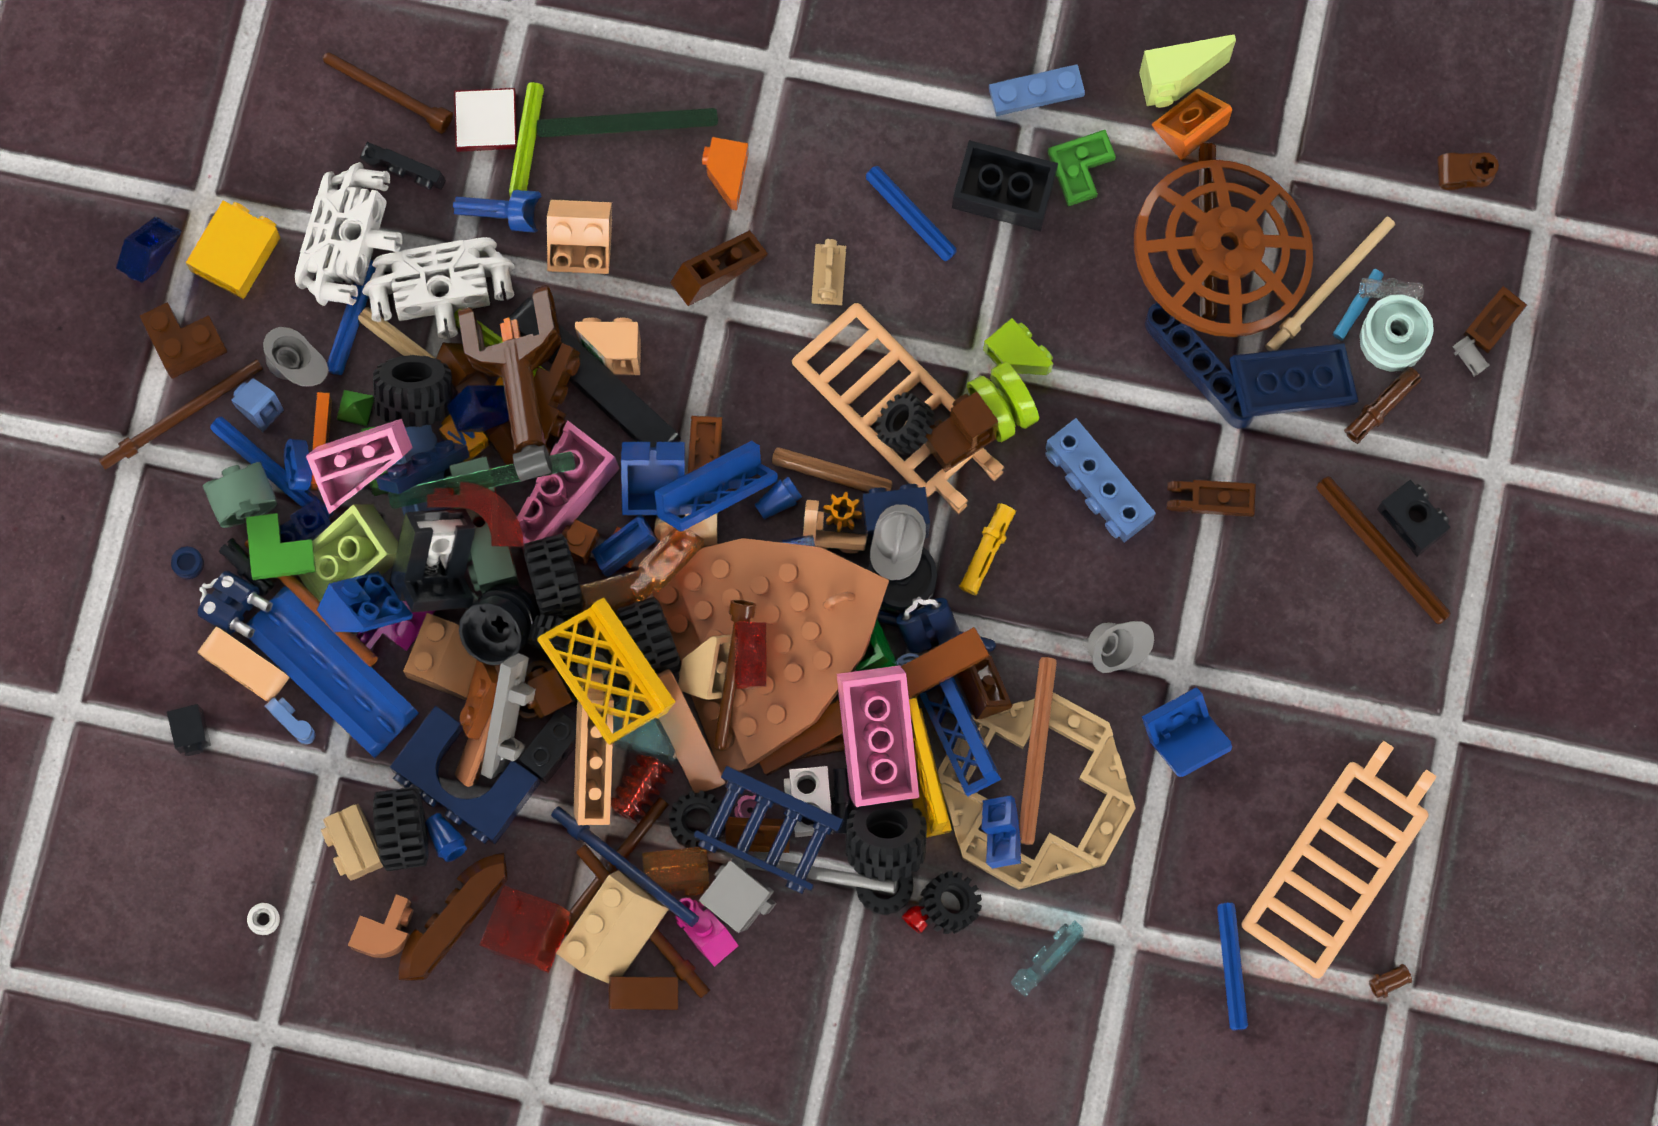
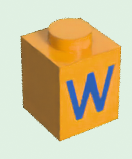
(474, 441)

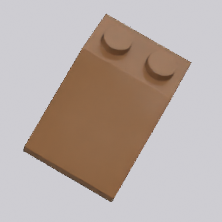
(440, 658)

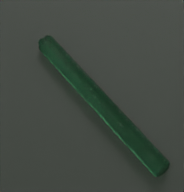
(627, 122)
(488, 478)

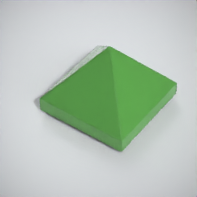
(355, 408)

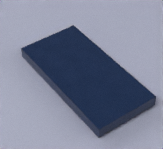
(1293, 380)

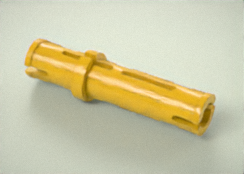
(984, 555)

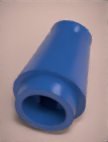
(778, 498)
(446, 839)

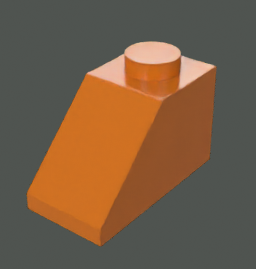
(726, 167)

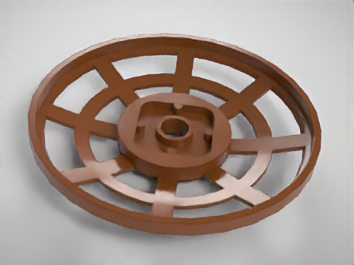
(1214, 257)

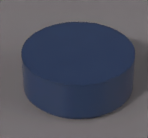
(187, 562)

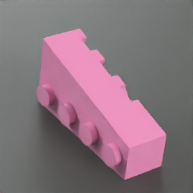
(565, 495)

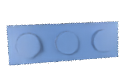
(1036, 90)

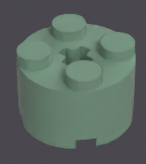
(240, 494)

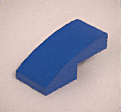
(1002, 831)

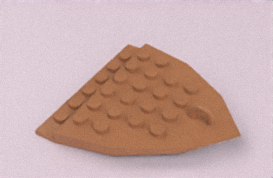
(816, 627)

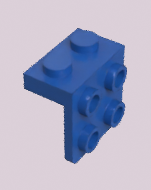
(1186, 733)

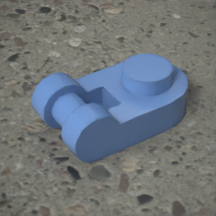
(283, 713)

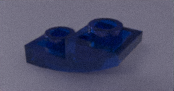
(305, 523)

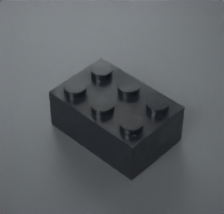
(1004, 185)

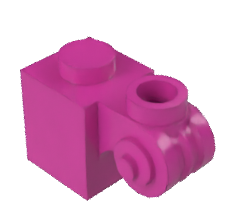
(708, 933)

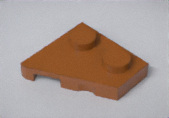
(479, 700)

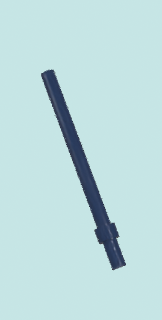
(582, 832)

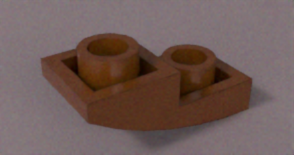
(643, 993)

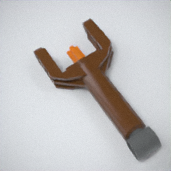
(515, 363)

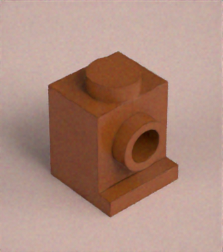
(581, 540)

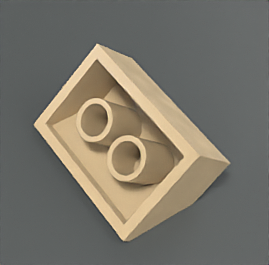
(612, 928)

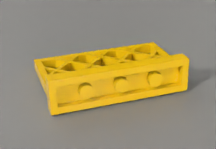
(631, 664)
(931, 797)

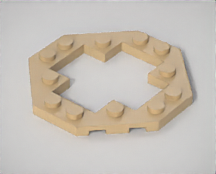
(1102, 772)

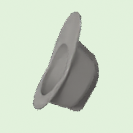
(294, 358)
(898, 542)
(1119, 645)

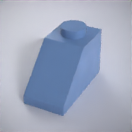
(257, 403)

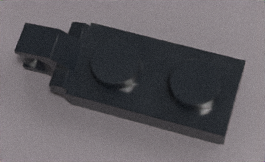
(400, 165)

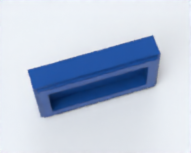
(624, 545)

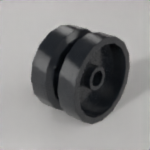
(919, 584)

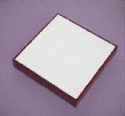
(485, 119)

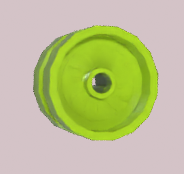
(1006, 399)

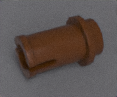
(1390, 981)

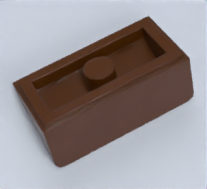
(984, 689)

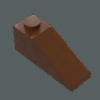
(717, 267)

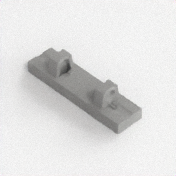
(509, 695)

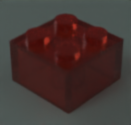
(526, 929)

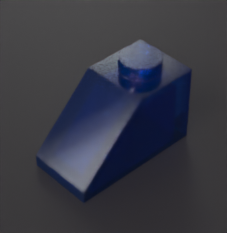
(147, 249)
(479, 408)

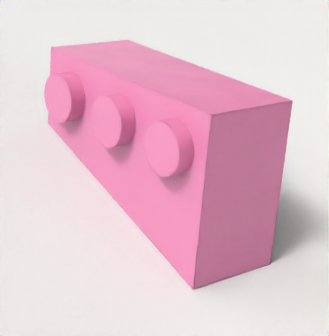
(356, 460)

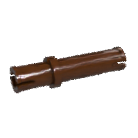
(1373, 414)

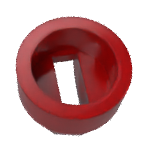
(915, 919)

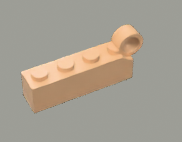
(592, 763)

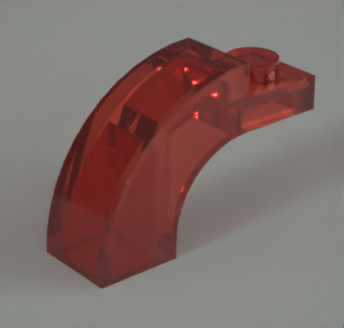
(495, 510)

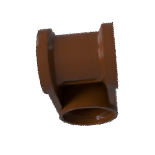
(1462, 170)

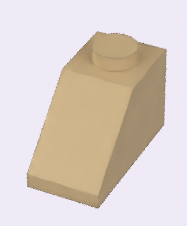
(705, 668)

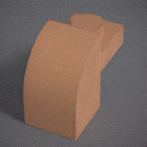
(383, 939)

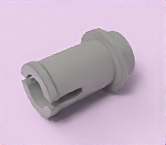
(1470, 356)

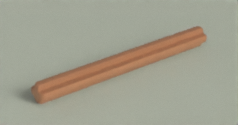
(1037, 750)

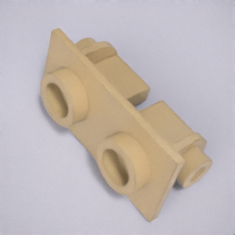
(828, 273)

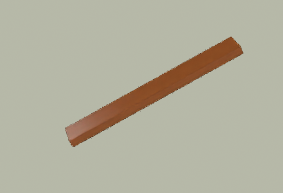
(921, 675)

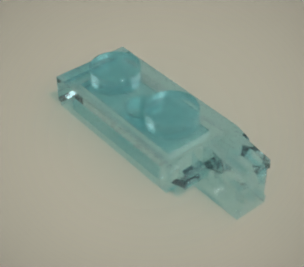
(1047, 959)

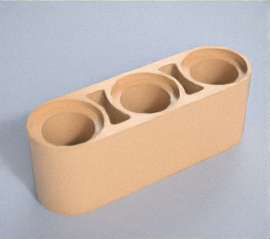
(243, 664)

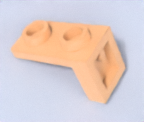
(826, 539)

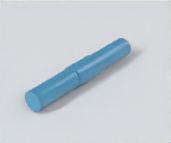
(1354, 310)

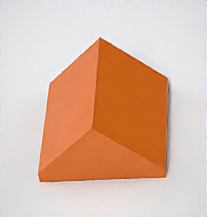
(1192, 122)

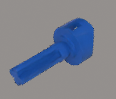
(518, 209)

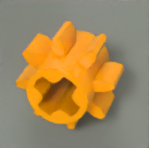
(848, 518)

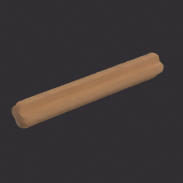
(828, 470)

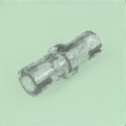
(1382, 288)

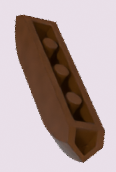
(464, 375)
(464, 905)

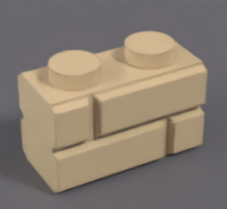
(353, 842)

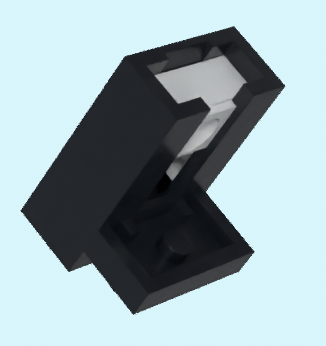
(434, 560)

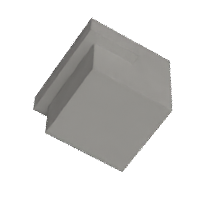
(737, 897)

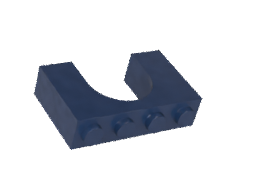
(487, 814)

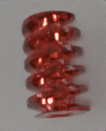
(638, 787)

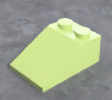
(1177, 69)
(350, 548)

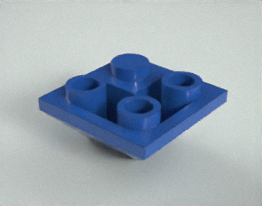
(362, 604)

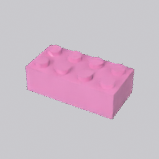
(878, 735)

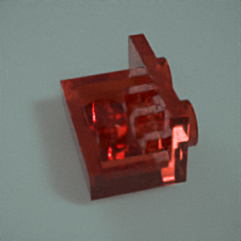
(750, 655)

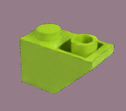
(1014, 345)

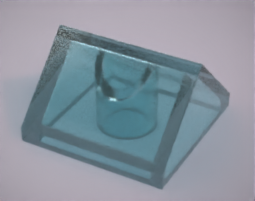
(649, 740)

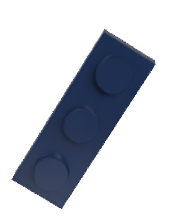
(422, 467)

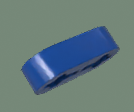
(296, 465)

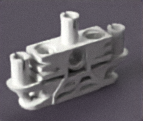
(334, 222)
(431, 269)

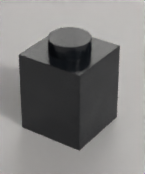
(189, 729)

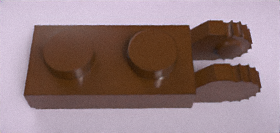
(1214, 497)

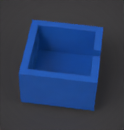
(647, 470)

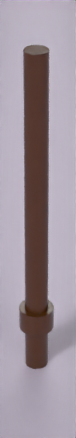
(129, 447)
(624, 850)
(683, 968)

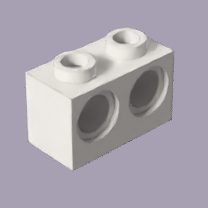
(819, 797)

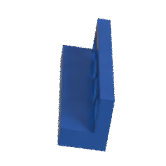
(710, 484)
(970, 733)

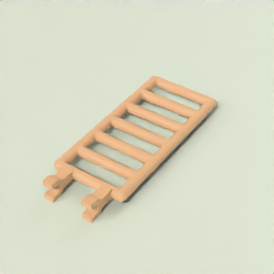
(862, 424)
(1368, 891)

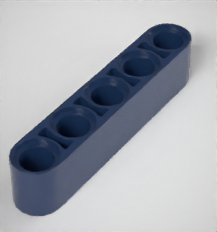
(1195, 351)

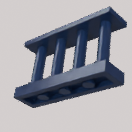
(794, 810)

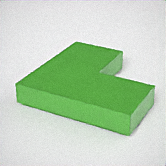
(1075, 159)
(272, 558)

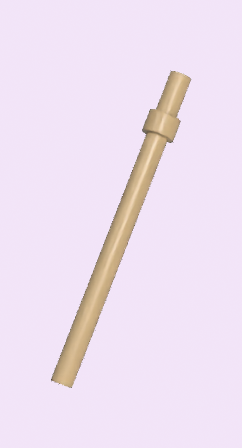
(1292, 325)

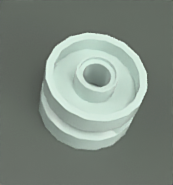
(1398, 315)

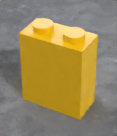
(233, 248)

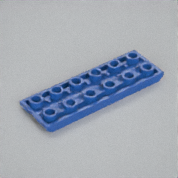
(331, 672)

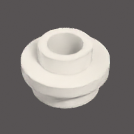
(254, 914)

